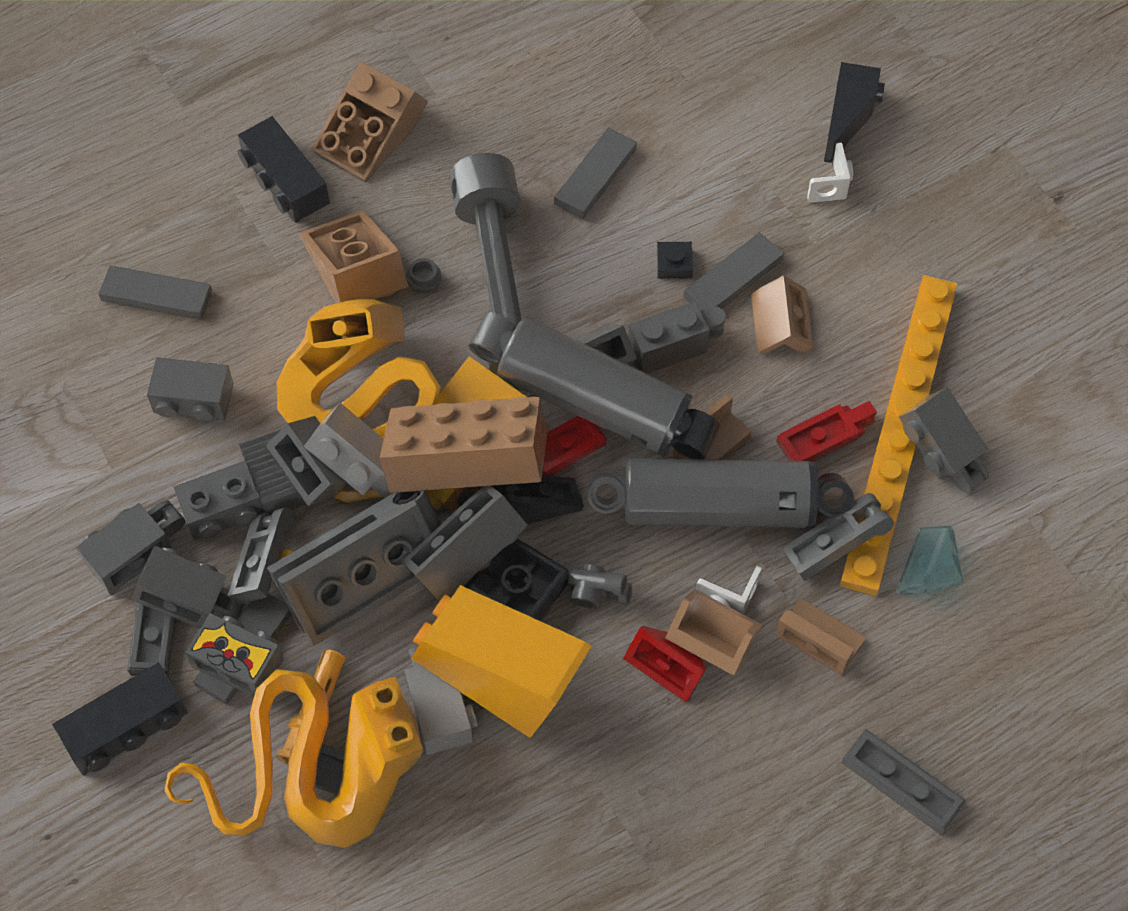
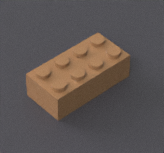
(464, 444)

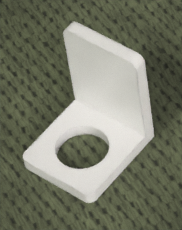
(844, 174)
(729, 598)

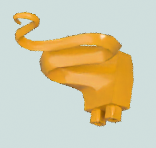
(336, 343)
(378, 750)

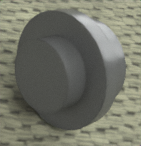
(423, 275)

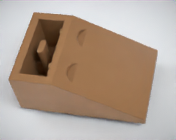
(368, 122)

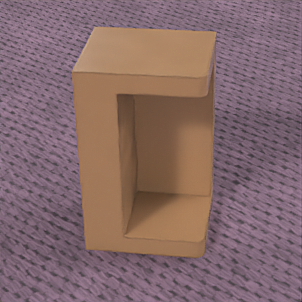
(714, 631)

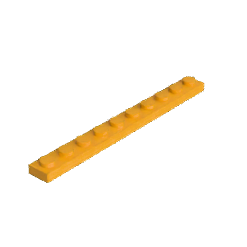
(894, 449)

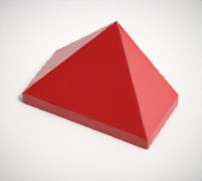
(665, 662)

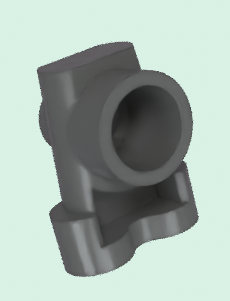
(593, 584)

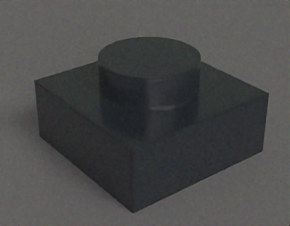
(674, 260)
(329, 769)

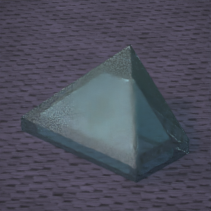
(931, 563)

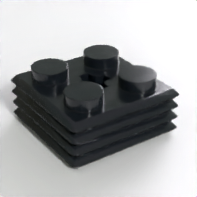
(519, 563)

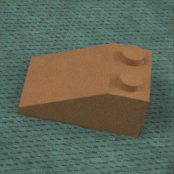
(355, 258)

